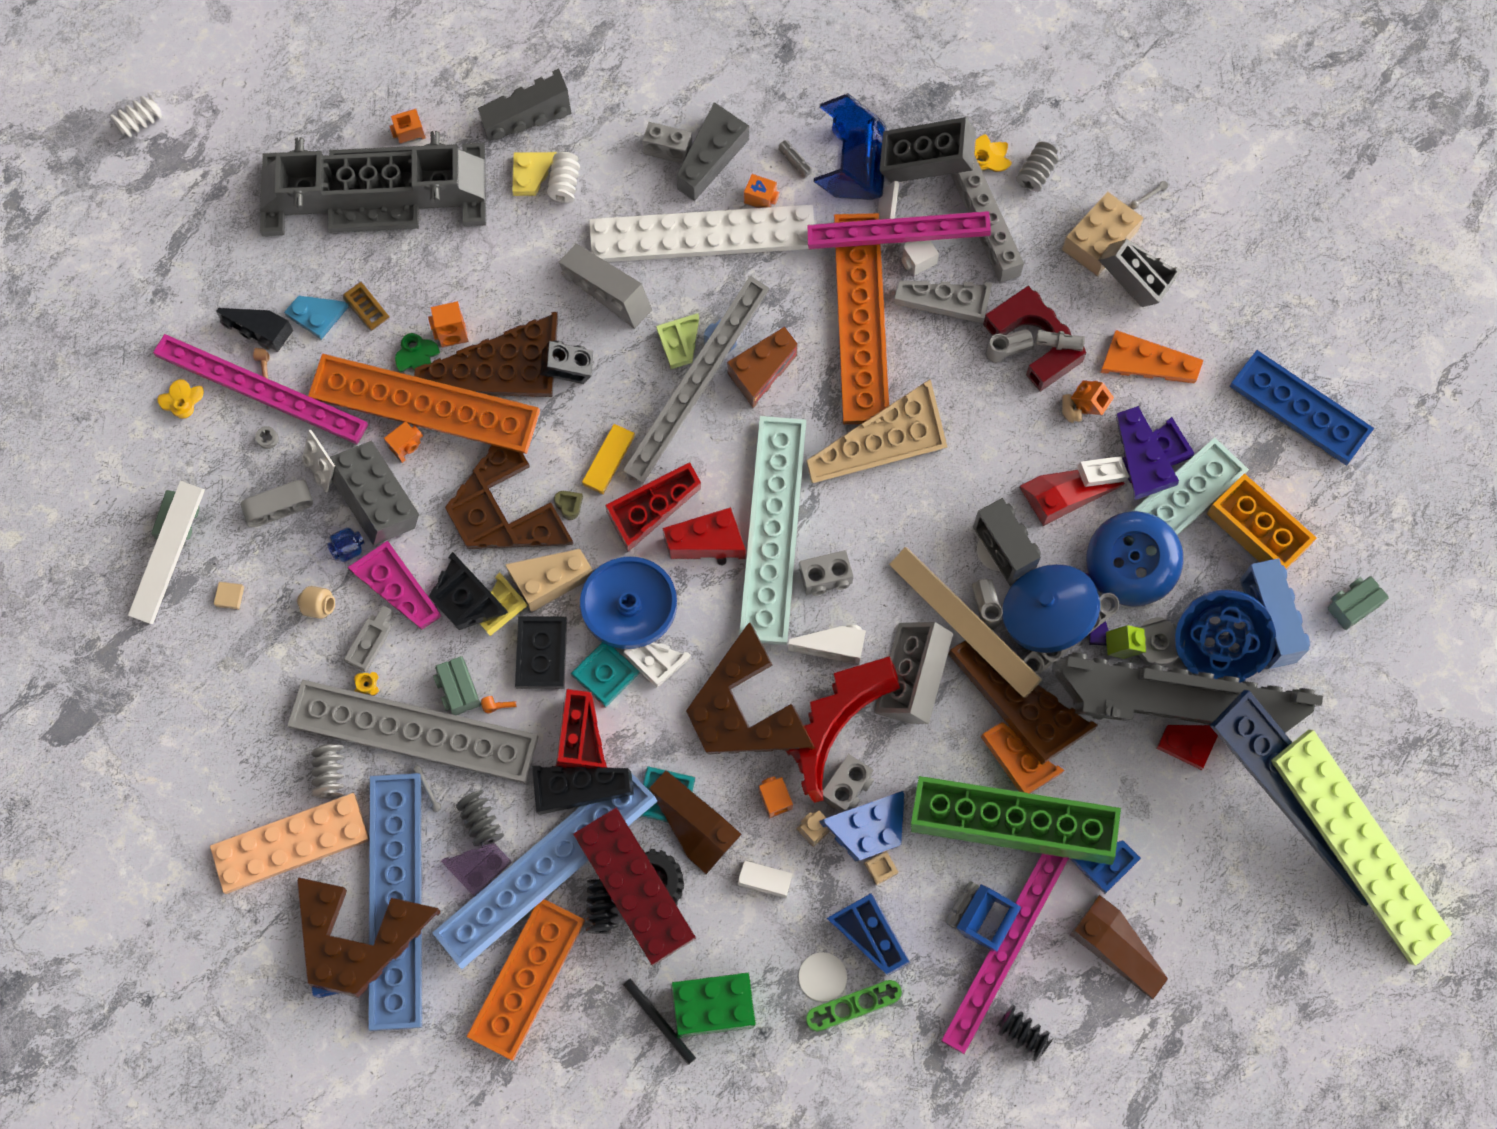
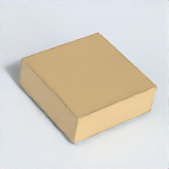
(229, 595)
(881, 868)

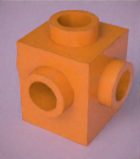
(1092, 397)

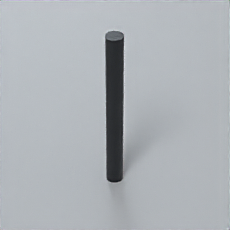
(659, 1021)

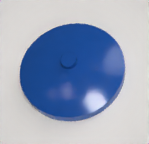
(628, 602)
(1051, 608)

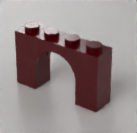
(1028, 309)

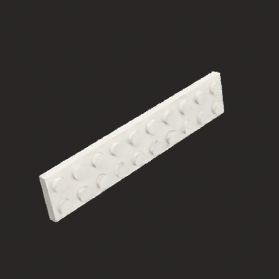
(701, 233)

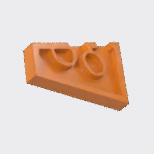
(1018, 760)

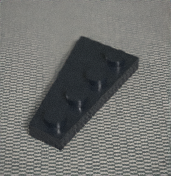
(569, 788)

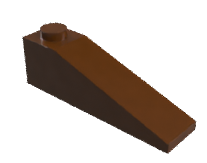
(696, 825)
(1115, 942)

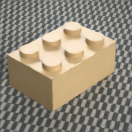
(1103, 225)

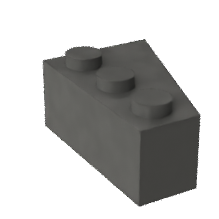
(1139, 272)

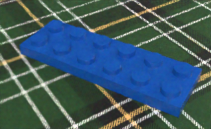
(1301, 407)

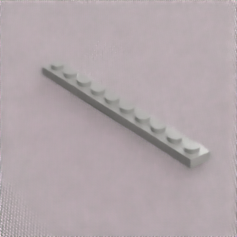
(696, 379)

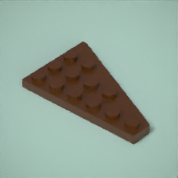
(500, 365)

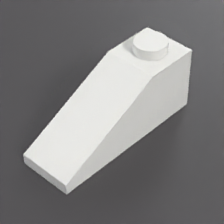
(835, 643)

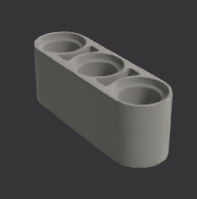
(276, 503)

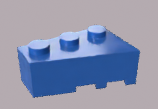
(871, 932)

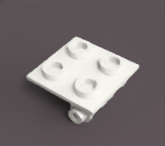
(318, 461)

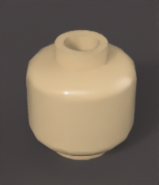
(316, 602)

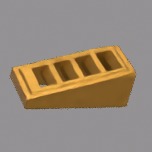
(361, 289)

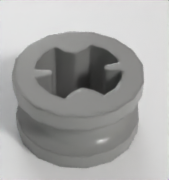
(263, 431)

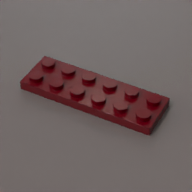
(634, 886)

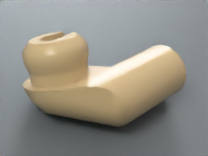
(1068, 409)

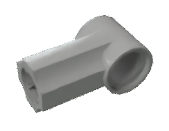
(1010, 345)
(987, 602)

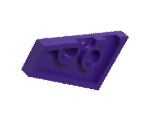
(1172, 443)

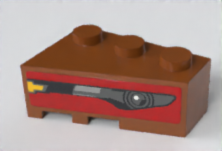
(762, 364)

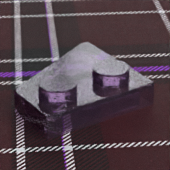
(477, 867)

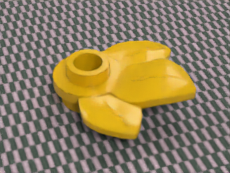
(992, 154)
(180, 398)

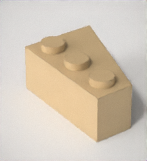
(549, 576)

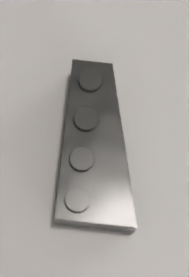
(526, 107)
(711, 151)

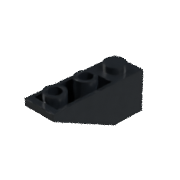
(262, 325)

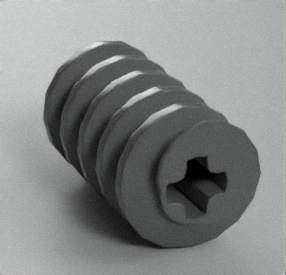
(477, 819)

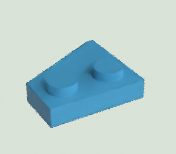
(316, 314)

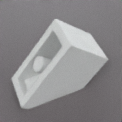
(919, 256)

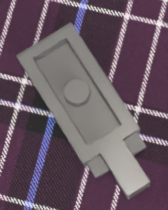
(370, 640)

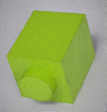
(1125, 642)

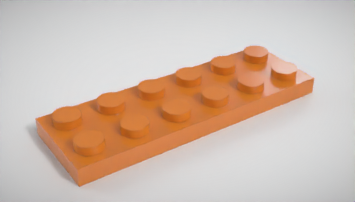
(526, 979)

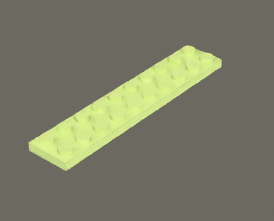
(1361, 847)

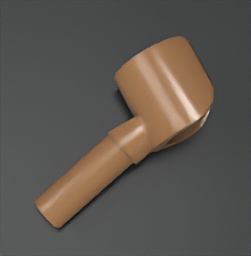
(262, 355)

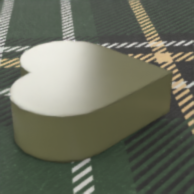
(568, 503)

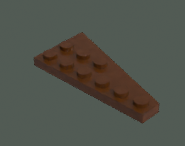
(1037, 720)

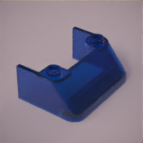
(861, 150)

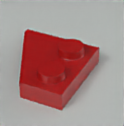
(1188, 743)

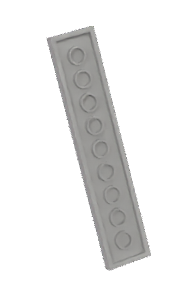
(413, 731)

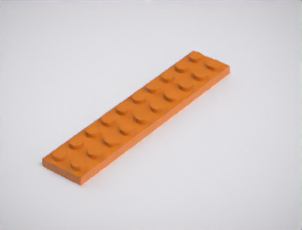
(861, 327)
(424, 403)

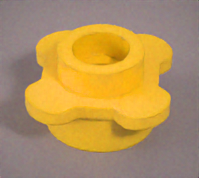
(362, 678)

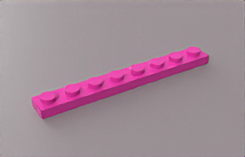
(899, 230)

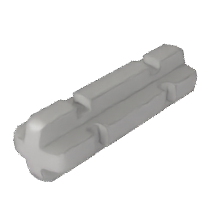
(795, 158)
(961, 905)

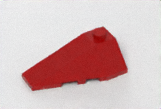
(1061, 493)

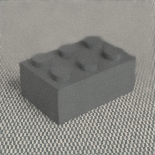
(1006, 540)

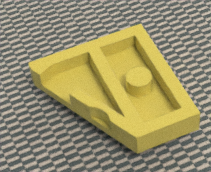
(530, 171)
(509, 599)

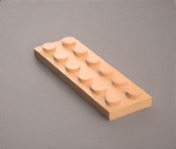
(289, 843)

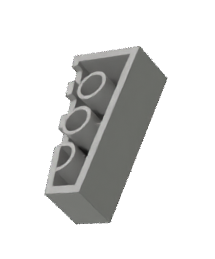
(606, 284)

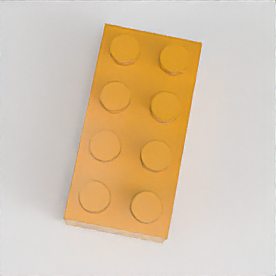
(1260, 523)

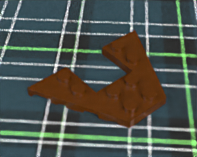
(481, 519)
(719, 717)
(346, 964)

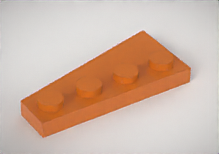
(1141, 357)

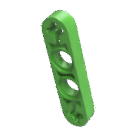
(852, 1002)

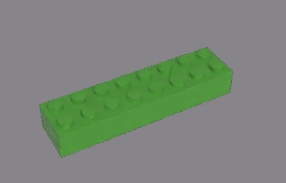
(1016, 820)

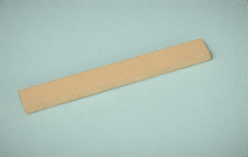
(965, 622)

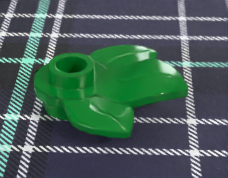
(417, 355)

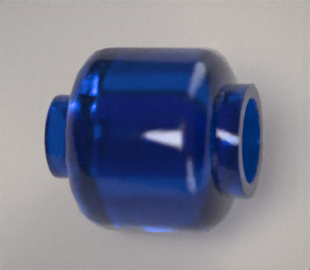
(345, 544)

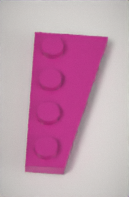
(393, 581)

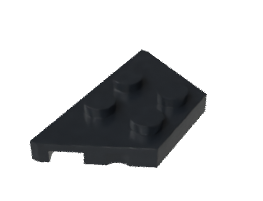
(464, 597)

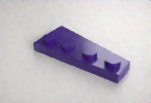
(1145, 459)

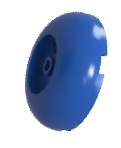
(1162, 568)
(1255, 639)

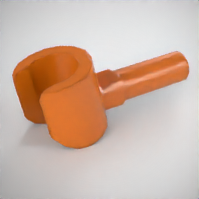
(489, 705)

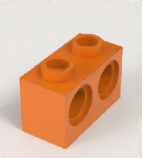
(448, 324)

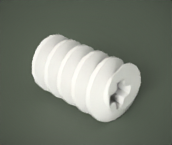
(136, 116)
(563, 177)

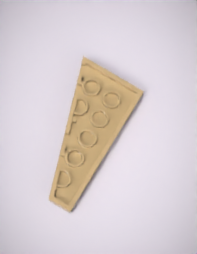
(896, 433)

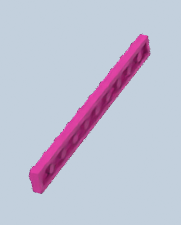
(261, 389)
(998, 963)

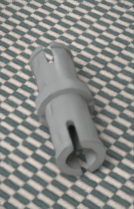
(1060, 340)

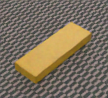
(608, 459)

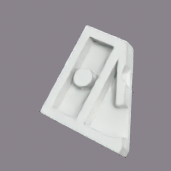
(656, 661)

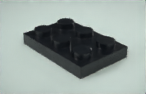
(541, 652)

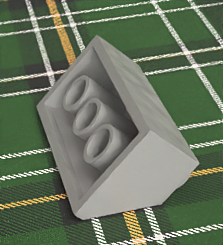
(919, 660)

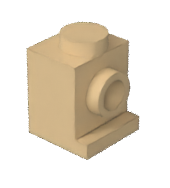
(812, 829)

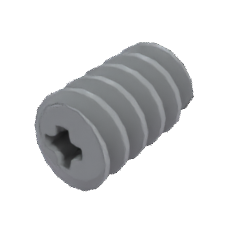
(1038, 166)
(326, 771)

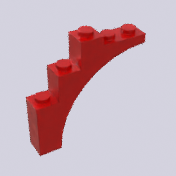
(828, 716)

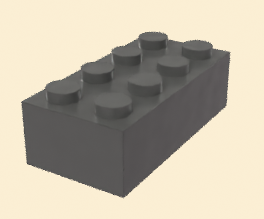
(928, 150)
(373, 493)

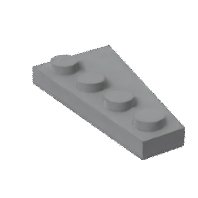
(947, 299)

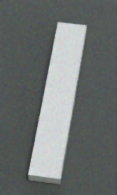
(166, 552)

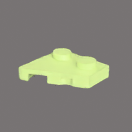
(679, 340)

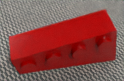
(648, 506)

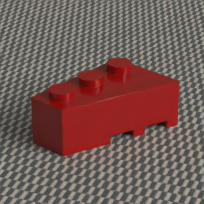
(705, 537)
(579, 733)

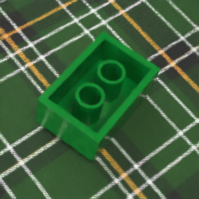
(713, 1005)

